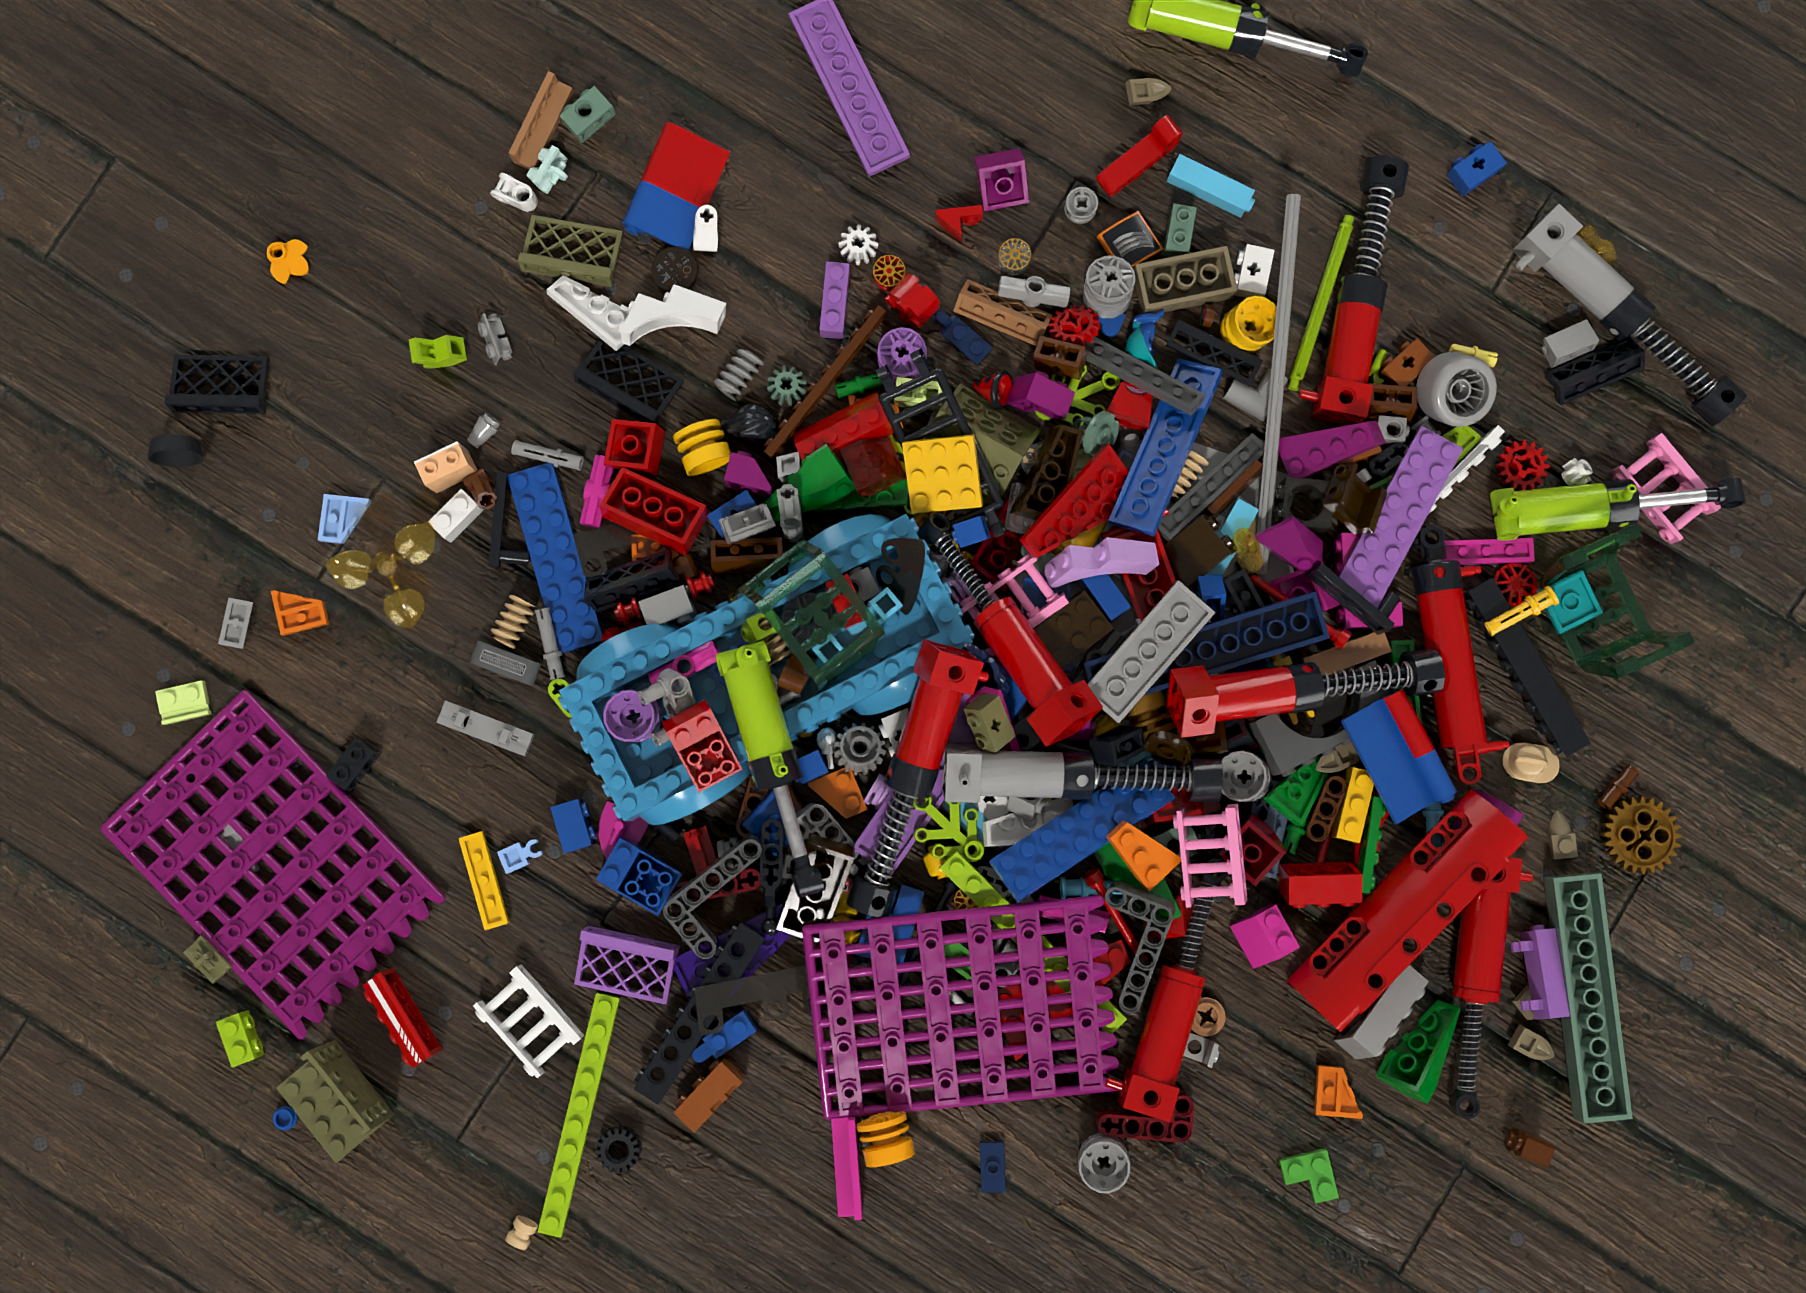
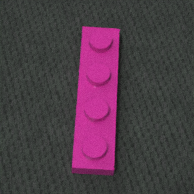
(1490, 551)

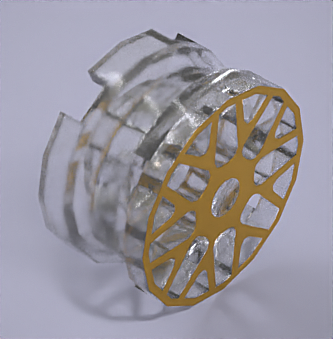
(1014, 256)

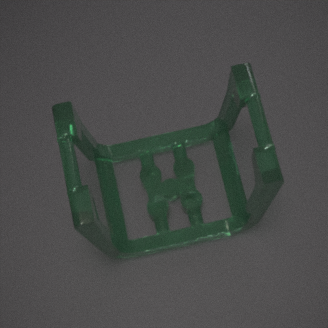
(846, 657)
(1592, 662)

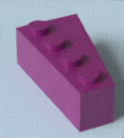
(1321, 450)

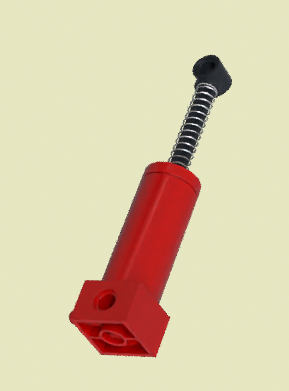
(1057, 702)
(1481, 968)
(1168, 1023)

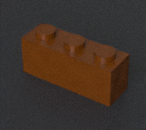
(745, 555)

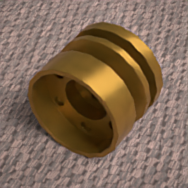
(1147, 714)

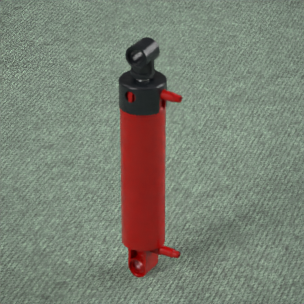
(1447, 630)

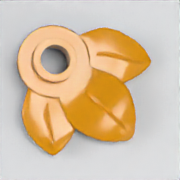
(289, 262)

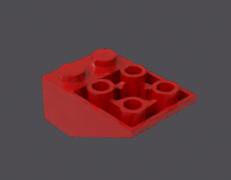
(701, 745)

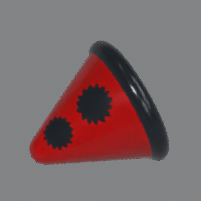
(995, 388)

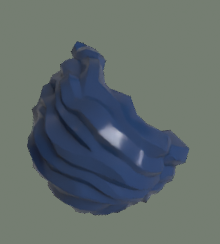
(998, 675)

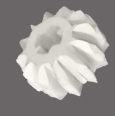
(854, 252)

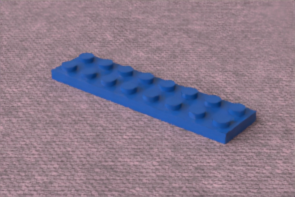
(1163, 453)
(554, 556)
(1074, 836)

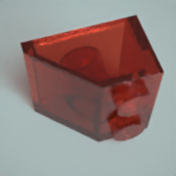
(873, 465)

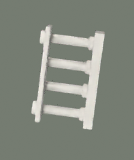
(552, 1015)

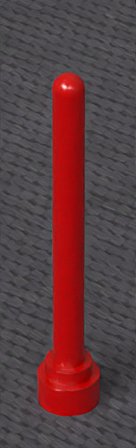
(1338, 635)
(1095, 879)

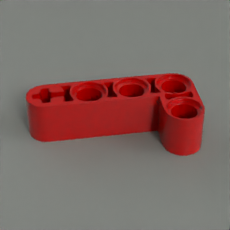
(1161, 140)

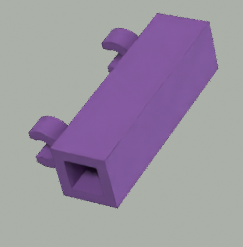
(1543, 973)

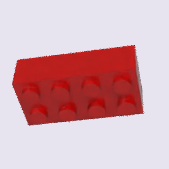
(653, 511)

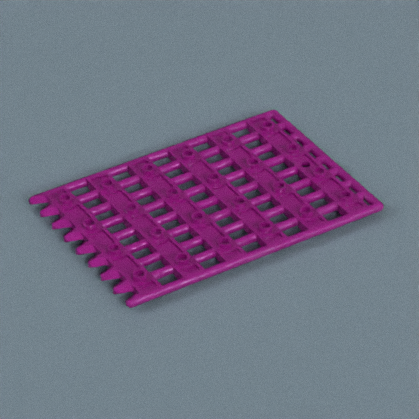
(256, 846)
(1084, 998)

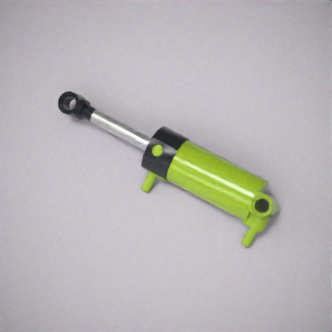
(1235, 29)
(1594, 505)
(768, 745)

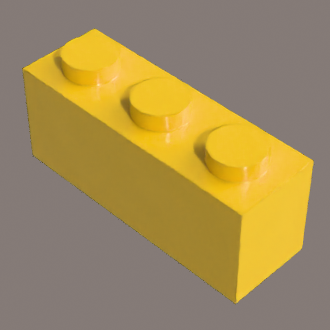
(1354, 806)

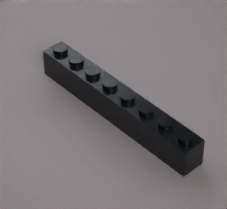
(1527, 672)

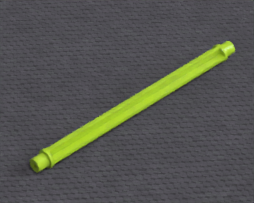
(1321, 302)

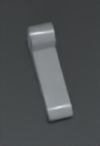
(819, 827)

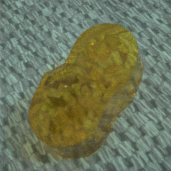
(1601, 246)
(1245, 540)

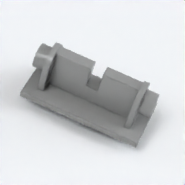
(490, 330)

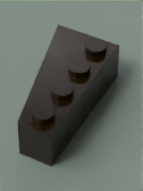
(1049, 473)

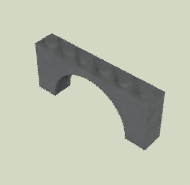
(1287, 749)

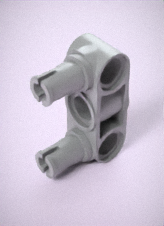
(675, 697)

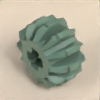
(777, 385)

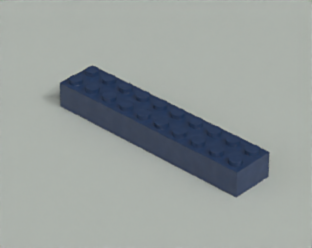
(1243, 638)

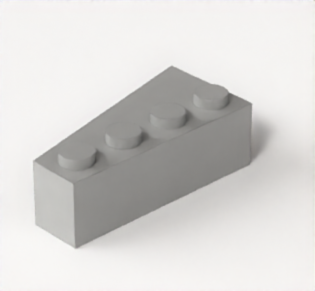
(1380, 1020)

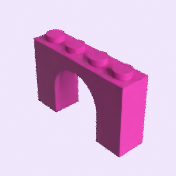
(1343, 547)

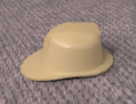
(1530, 763)

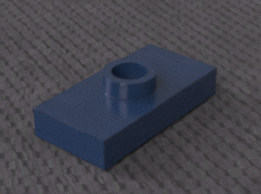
(992, 1166)

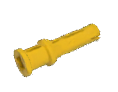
(1534, 608)

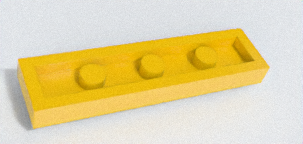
(484, 880)

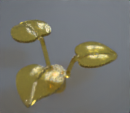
(352, 568)

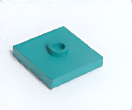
(1575, 604)

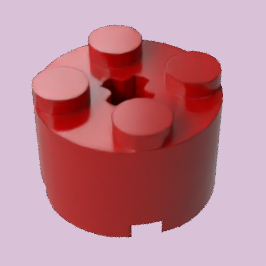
(912, 301)

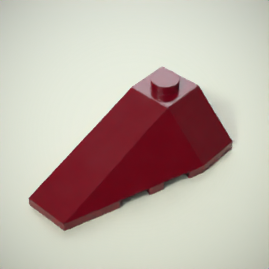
(994, 554)

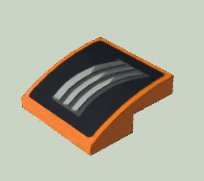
(1130, 240)

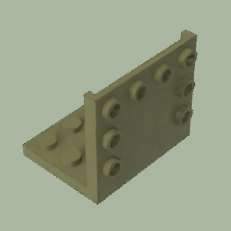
(998, 433)
(334, 1100)

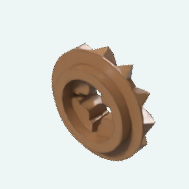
(1217, 1014)

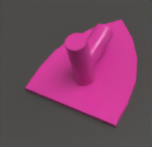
(613, 828)

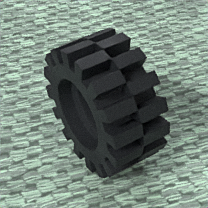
(629, 1139)

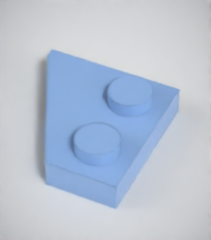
(340, 517)

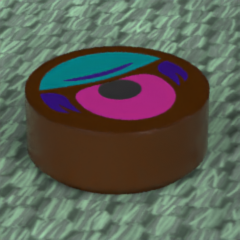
(1207, 316)

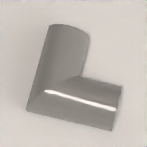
(1250, 399)

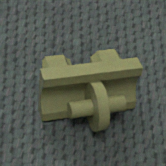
(207, 959)

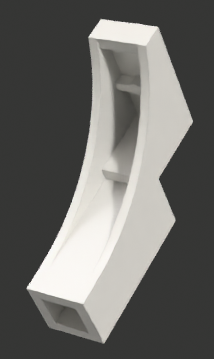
(678, 308)

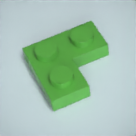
(1312, 1167)

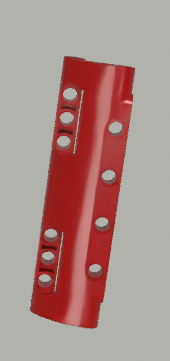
(1406, 908)

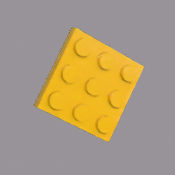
(942, 474)

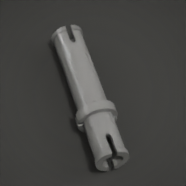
(522, 448)
(549, 642)

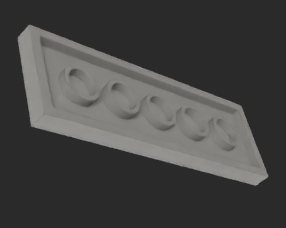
(1149, 650)

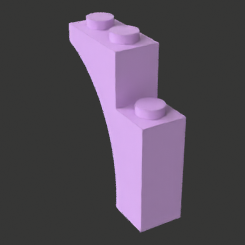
(1107, 557)

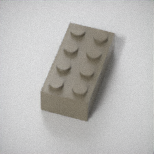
(1185, 280)

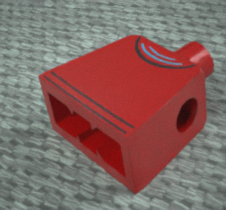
(1131, 407)

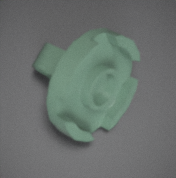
(1100, 431)

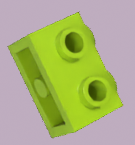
(240, 1038)

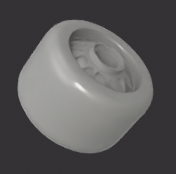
(1456, 389)

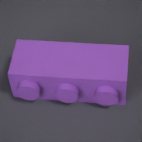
(835, 300)

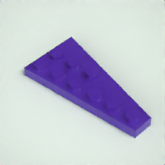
(690, 966)

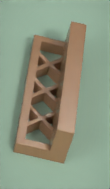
(540, 121)
(1001, 315)

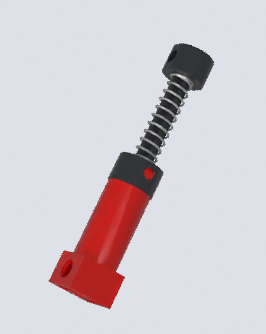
(1344, 391)
(1202, 700)
(914, 767)

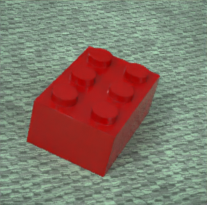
(1320, 884)

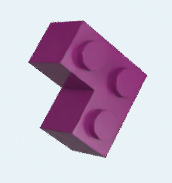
(1041, 394)

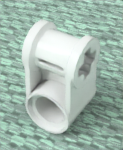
(511, 191)
(705, 234)

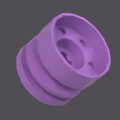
(894, 343)
(619, 712)

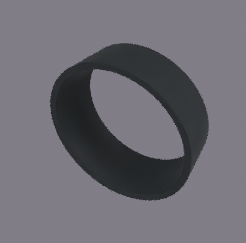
(175, 451)

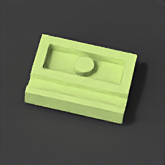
(183, 702)

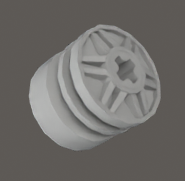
(1109, 286)
(1236, 765)
(1104, 1176)

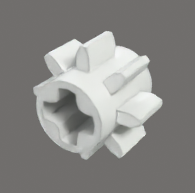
(1577, 472)

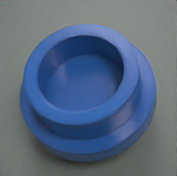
(285, 1118)

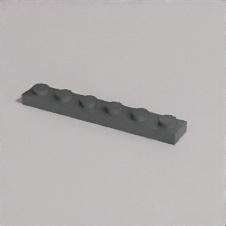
(1143, 376)
(1210, 487)

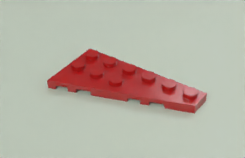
(1081, 505)
(1115, 958)

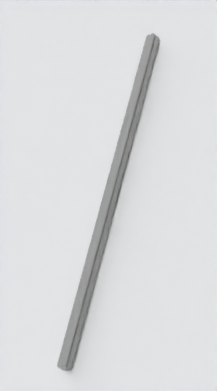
(1278, 370)

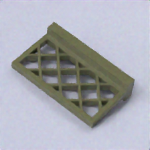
(574, 270)

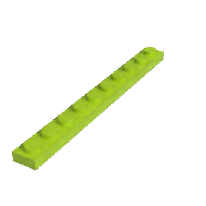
(986, 895)
(579, 1115)

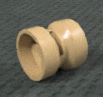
(520, 1234)

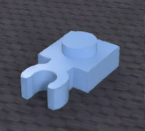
(516, 856)

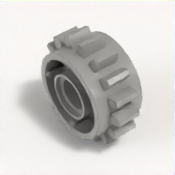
(859, 761)

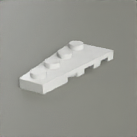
(590, 309)
(1013, 828)

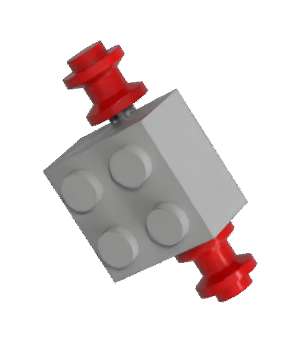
(667, 607)

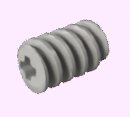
(737, 373)

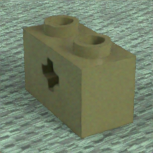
(989, 722)

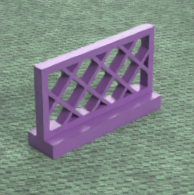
(626, 944)

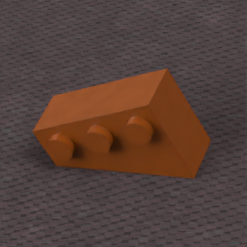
(709, 1093)

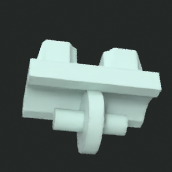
(550, 170)

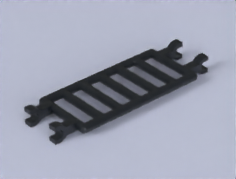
(928, 375)

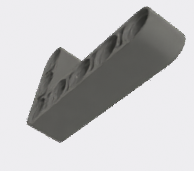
(706, 889)
(1147, 943)

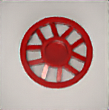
(1515, 583)

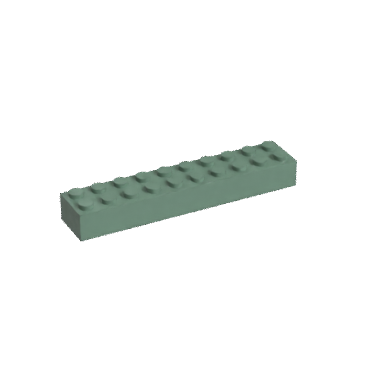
(1594, 1027)

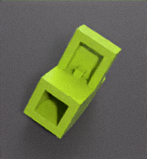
(438, 352)

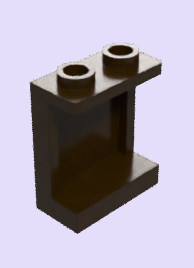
(1353, 500)
(1198, 549)

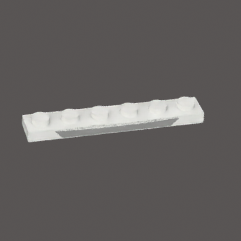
(1474, 457)

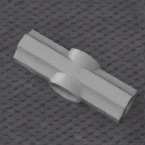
(1033, 291)
(790, 513)

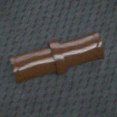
(1618, 787)

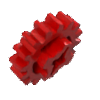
(1074, 325)
(1532, 462)

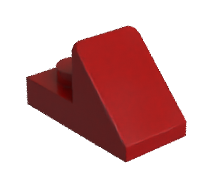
(952, 218)

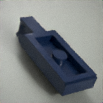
(963, 338)

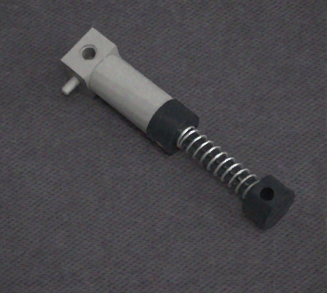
(1618, 306)
(1065, 775)

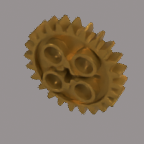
(1655, 851)

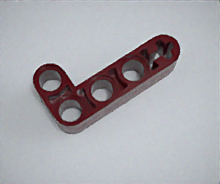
(695, 893)
(1142, 1130)

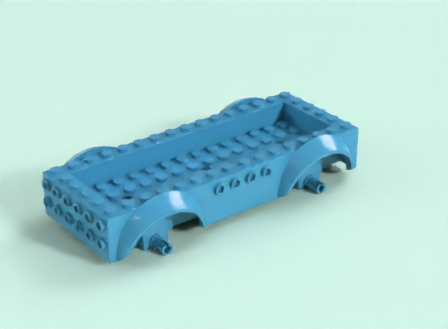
(652, 779)

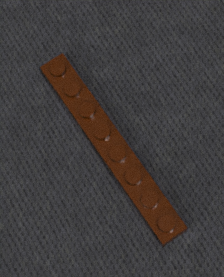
(830, 375)

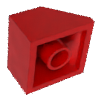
(634, 446)

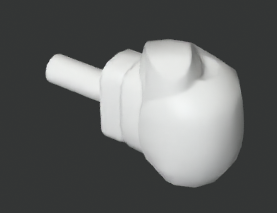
(826, 740)

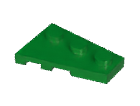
(1297, 792)

